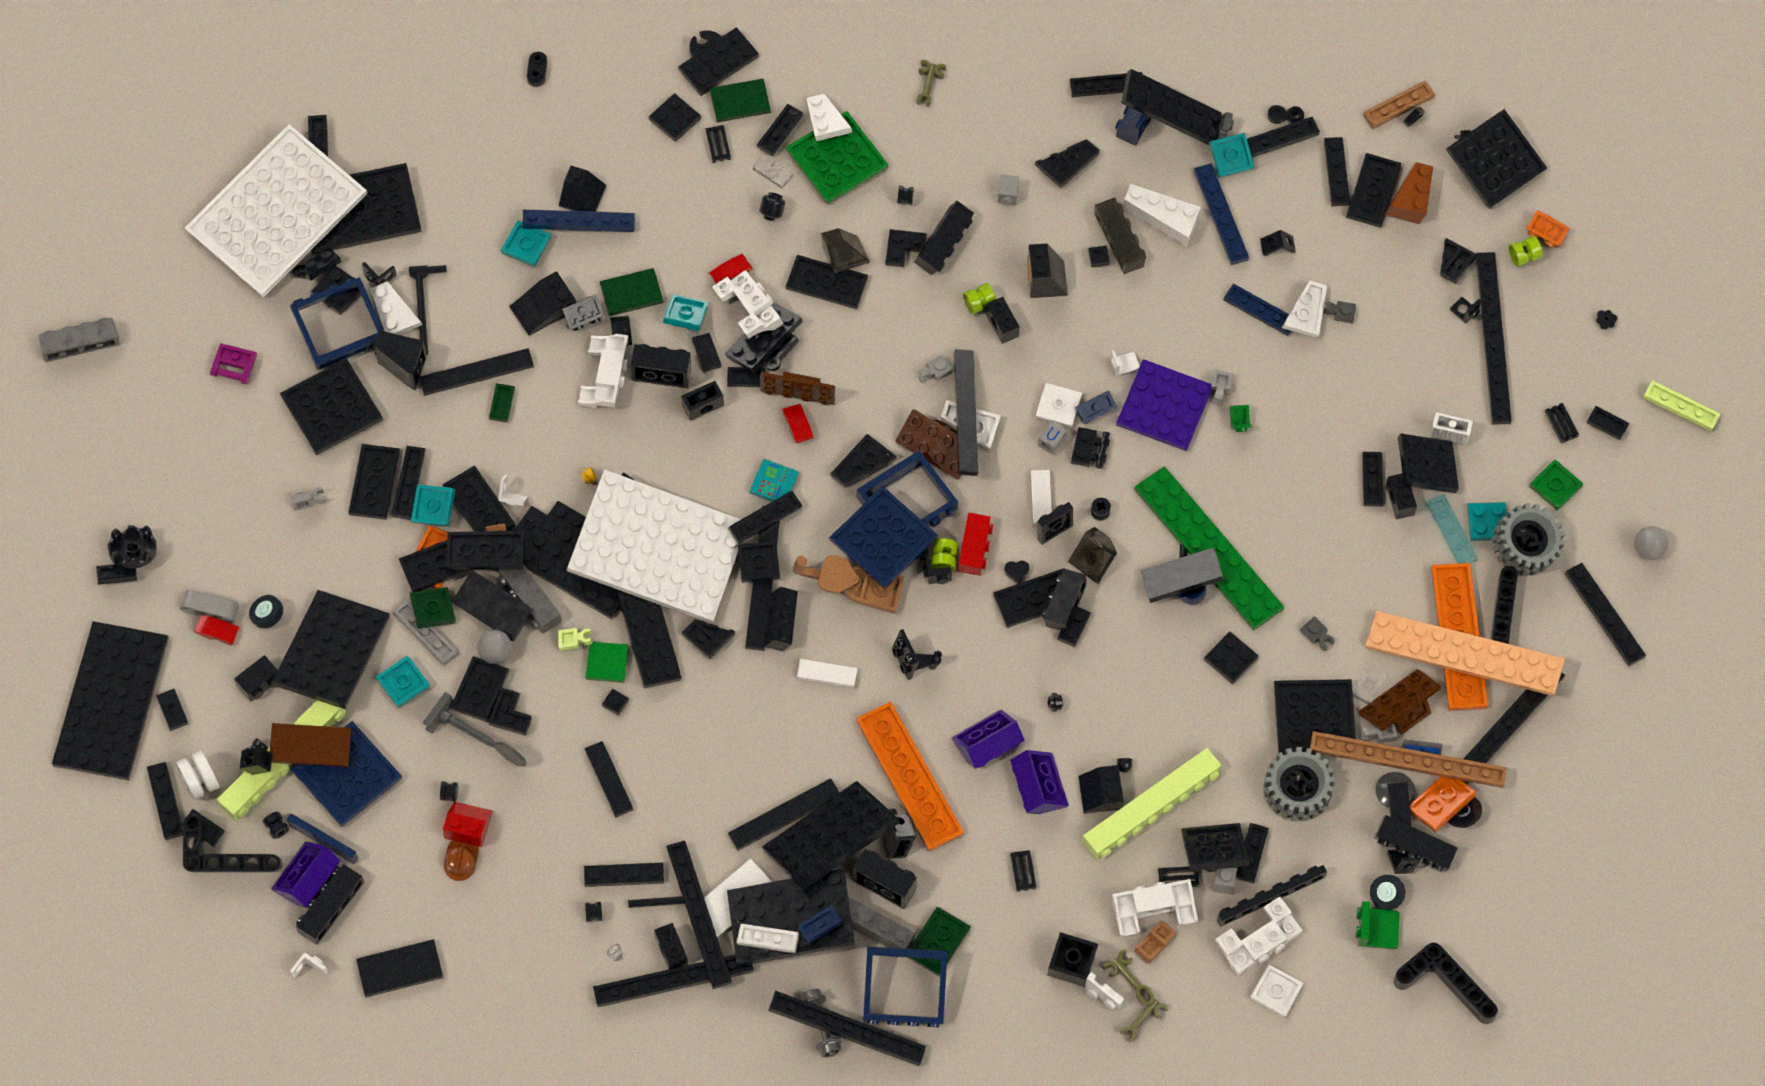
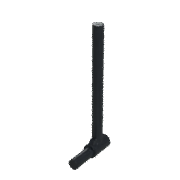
(420, 273)

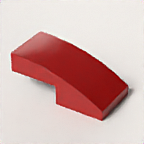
(731, 268)
(798, 423)
(215, 628)

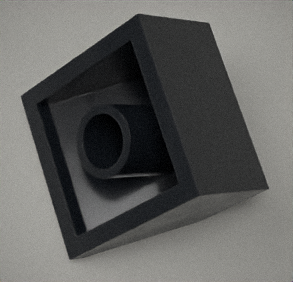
(1101, 790)

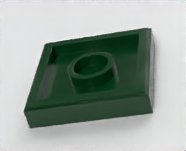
(432, 608)

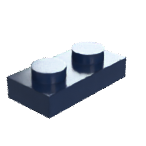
(1095, 407)
(820, 924)

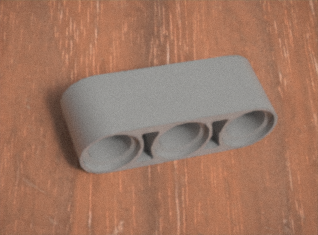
(210, 605)

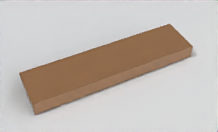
(1399, 104)

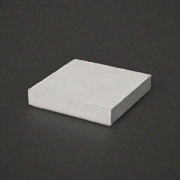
(1276, 991)

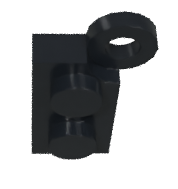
(318, 265)
(781, 352)

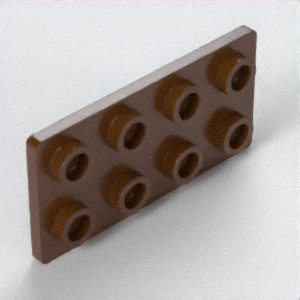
(798, 386)
(933, 439)
(1402, 704)

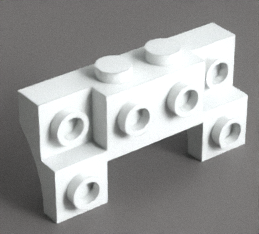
(761, 313)
(610, 371)
(1154, 901)
(1261, 943)

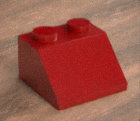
(467, 824)

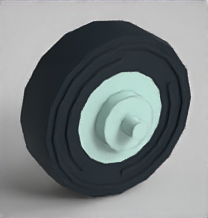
(266, 611)
(1387, 892)

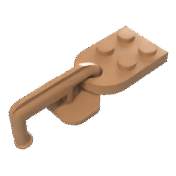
(839, 576)

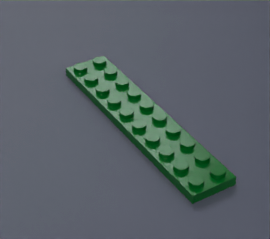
(1198, 533)

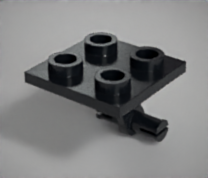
(909, 660)

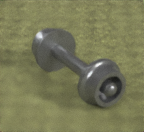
(829, 1046)

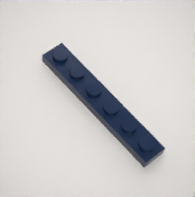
(1221, 214)
(578, 220)

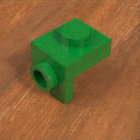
(1240, 418)

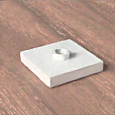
(1058, 405)

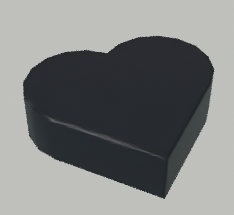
(1415, 115)
(1016, 571)

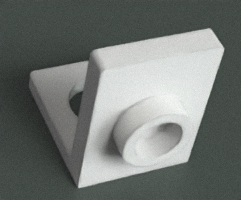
(1124, 363)
(510, 498)
(313, 961)

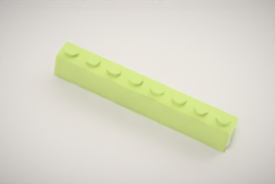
(250, 788)
(1151, 804)

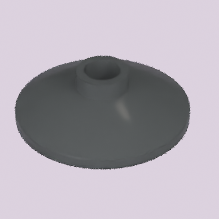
(1393, 777)

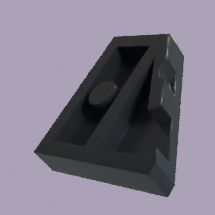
(1455, 261)
(707, 637)

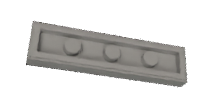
(429, 636)

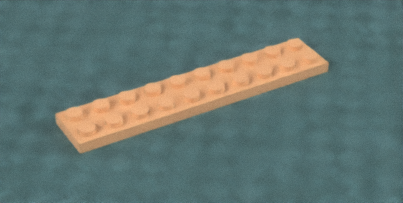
(1465, 653)

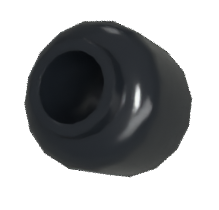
(772, 206)

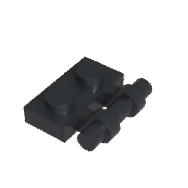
(1084, 445)

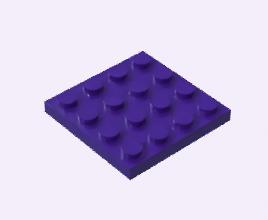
(1164, 405)

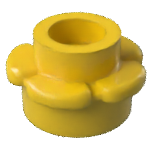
(589, 475)

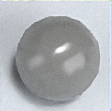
(1651, 543)
(494, 646)

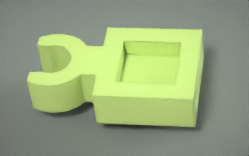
(570, 638)

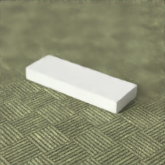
(1040, 494)
(827, 673)
(768, 938)

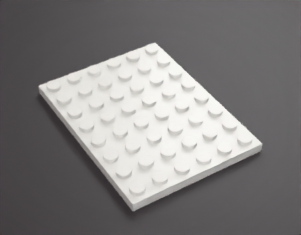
(276, 210)
(656, 546)

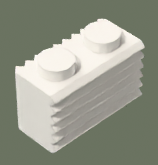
(1451, 428)

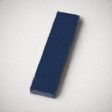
(1257, 308)
(322, 838)

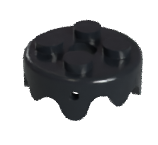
(136, 538)

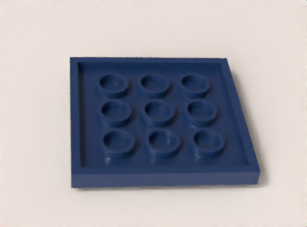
(883, 537)
(350, 790)

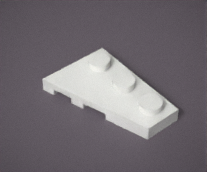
(826, 119)
(393, 311)
(1307, 311)
(986, 423)

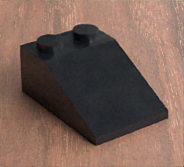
(542, 303)

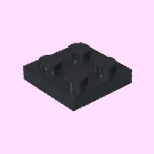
(674, 117)
(342, 301)
(1055, 523)
(759, 561)
(1231, 657)

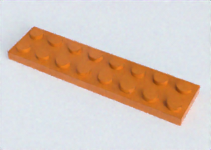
(1458, 612)
(909, 776)

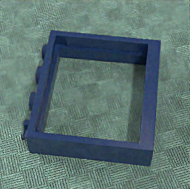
(345, 351)
(903, 468)
(903, 952)

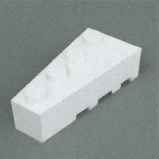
(1163, 213)

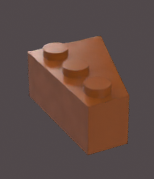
(1413, 195)

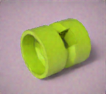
(1523, 251)
(977, 299)
(944, 554)

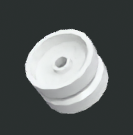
(194, 776)

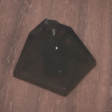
(843, 250)
(1093, 554)

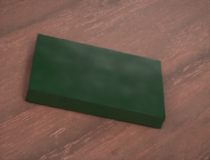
(740, 100)
(631, 292)
(940, 933)

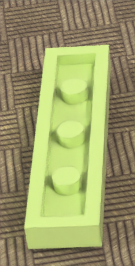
(1681, 405)

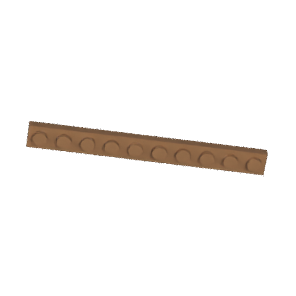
(1408, 759)

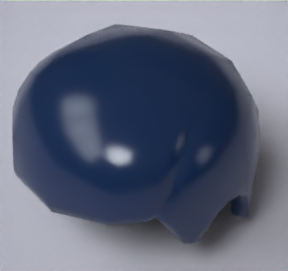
(1194, 596)

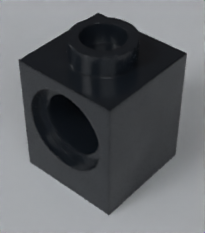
(256, 760)

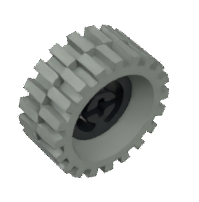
(1544, 540)
(1314, 777)

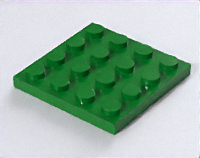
(837, 162)

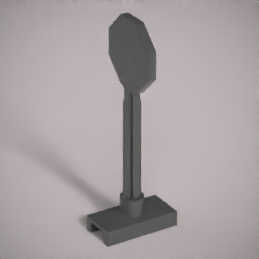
(440, 713)

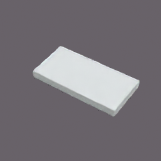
(717, 900)

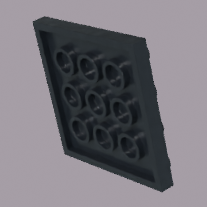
(1496, 158)
(331, 406)
(1311, 707)

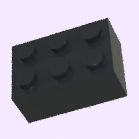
(661, 366)
(885, 878)

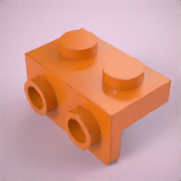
(1547, 228)

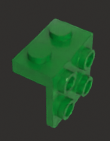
(1377, 927)

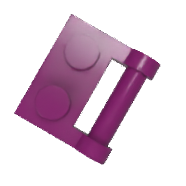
(235, 358)

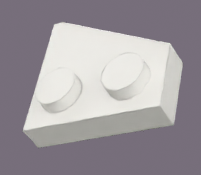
(1103, 992)

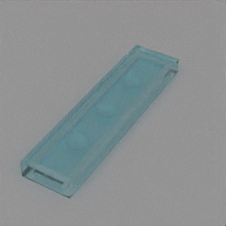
(1451, 530)

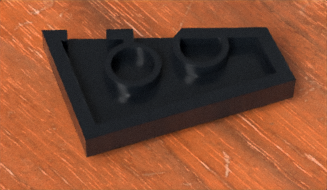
(1065, 165)
(861, 461)

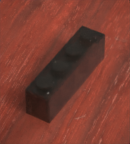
(1119, 235)

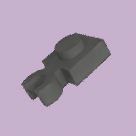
(1226, 125)
(1316, 631)

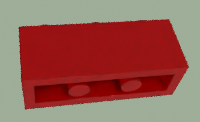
(975, 544)

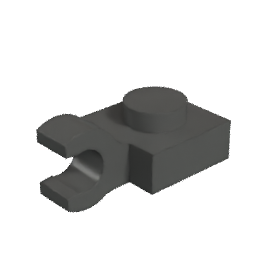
(1342, 310)

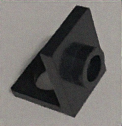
(1276, 242)
(371, 276)
(1471, 312)
(621, 325)
(1402, 864)

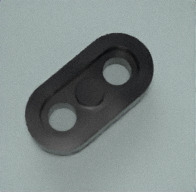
(537, 67)

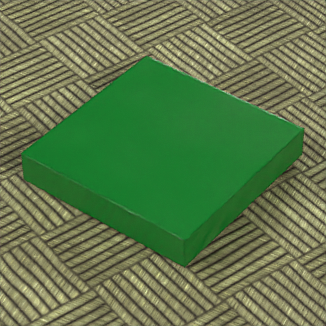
(1556, 484)
(607, 662)

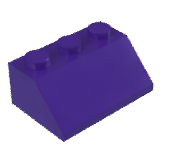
(988, 739)
(1038, 782)
(306, 874)

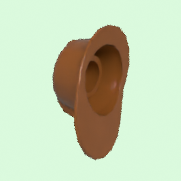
(460, 860)

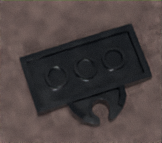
(716, 58)

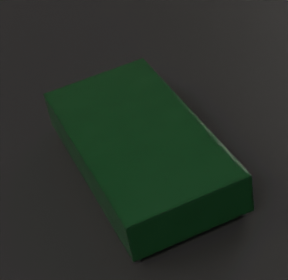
(501, 402)

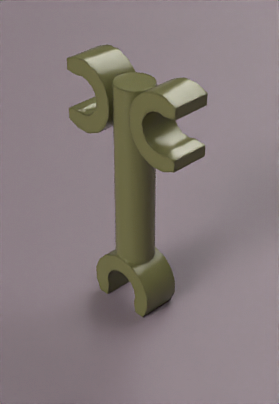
(931, 71)
(1120, 964)
(1152, 1007)

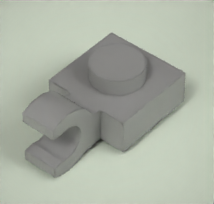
(936, 368)
(1221, 383)
(305, 500)
(1387, 735)

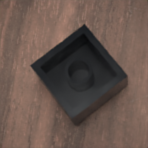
(1072, 959)

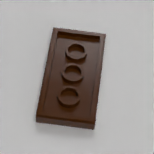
(310, 745)

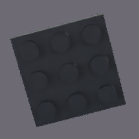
(1428, 463)
(1214, 847)

